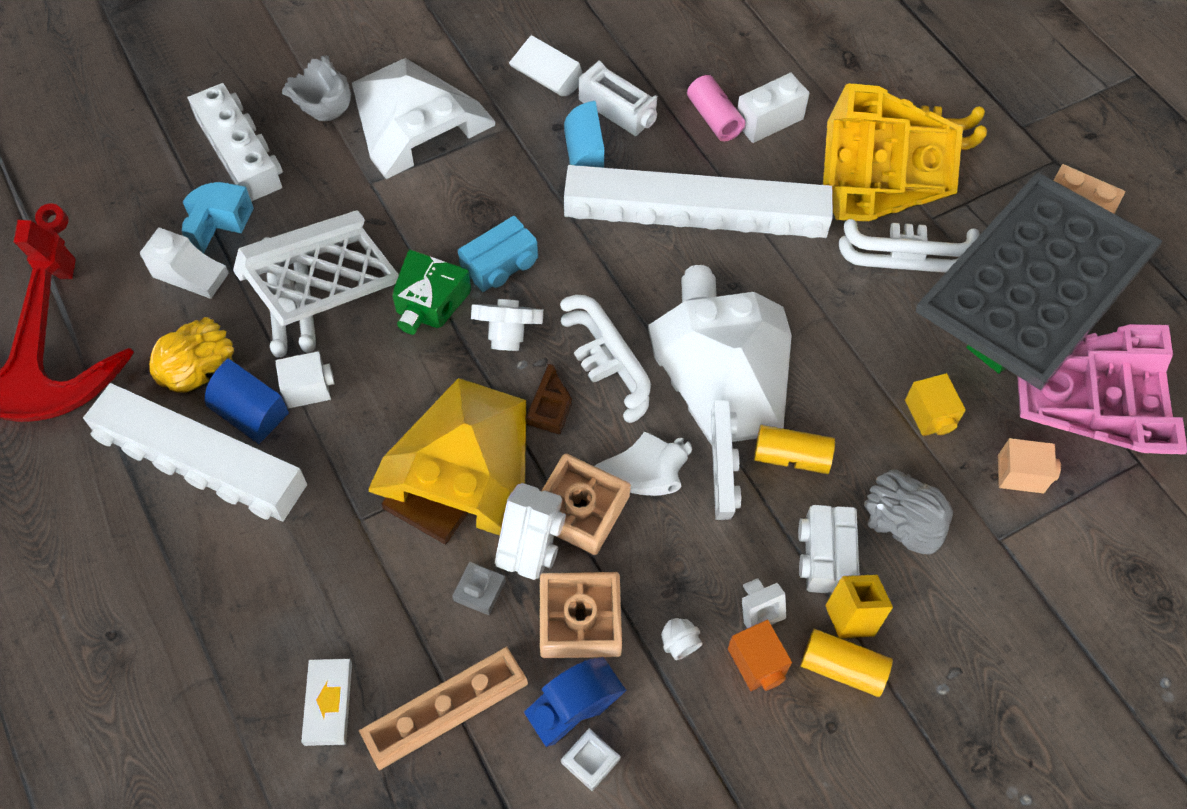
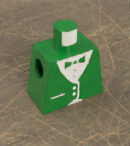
(428, 291)

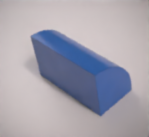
(244, 401)

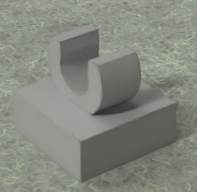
(479, 588)

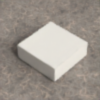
(590, 759)

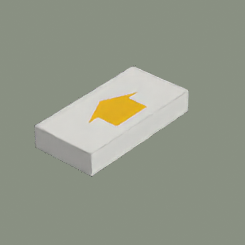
(327, 702)

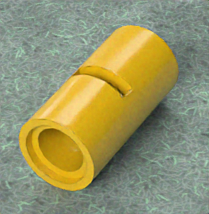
(803, 449)
(847, 662)

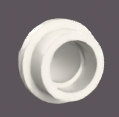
(680, 638)

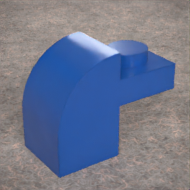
(574, 696)

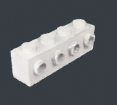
(235, 141)

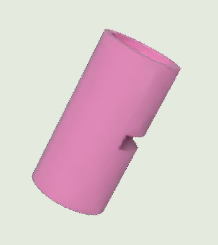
(716, 108)

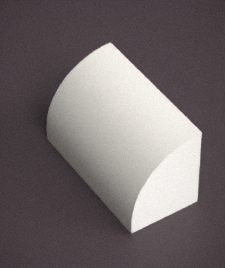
(547, 66)

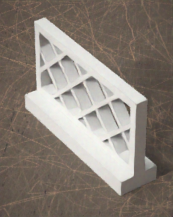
(300, 246)

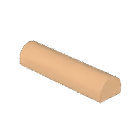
(443, 708)

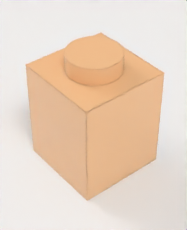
(1028, 466)

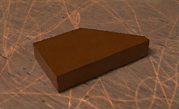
(550, 403)

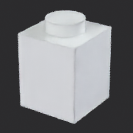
(304, 379)

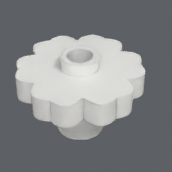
(506, 322)

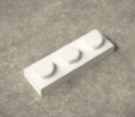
(724, 460)

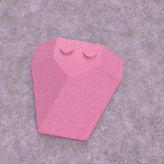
(1113, 392)

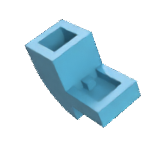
(215, 207)

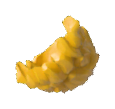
(187, 355)

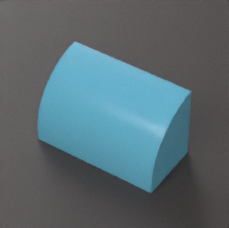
(584, 136)

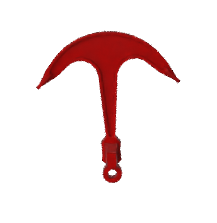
(24, 385)

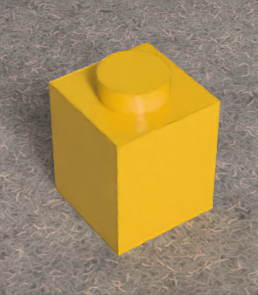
(935, 405)
(858, 606)

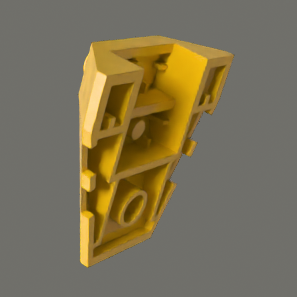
(887, 154)
(461, 454)

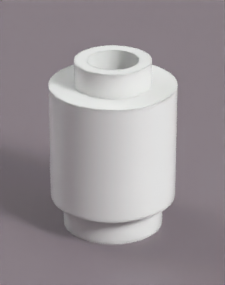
(698, 283)

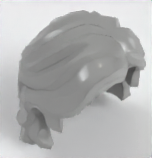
(320, 91)
(910, 511)

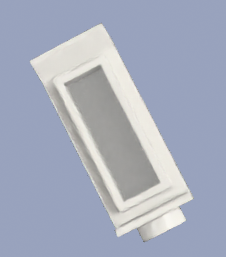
(617, 99)

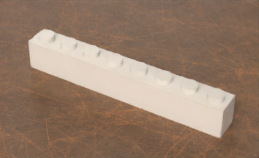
(698, 201)

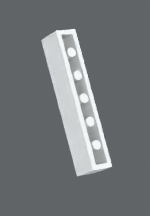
(195, 452)

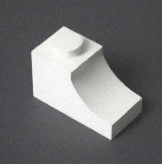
(180, 263)

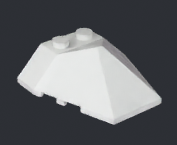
(407, 107)
(727, 351)

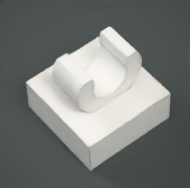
(763, 603)

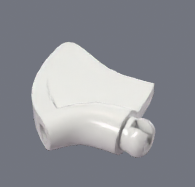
(650, 465)

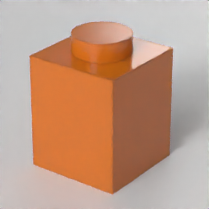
(760, 656)

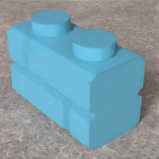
(499, 254)

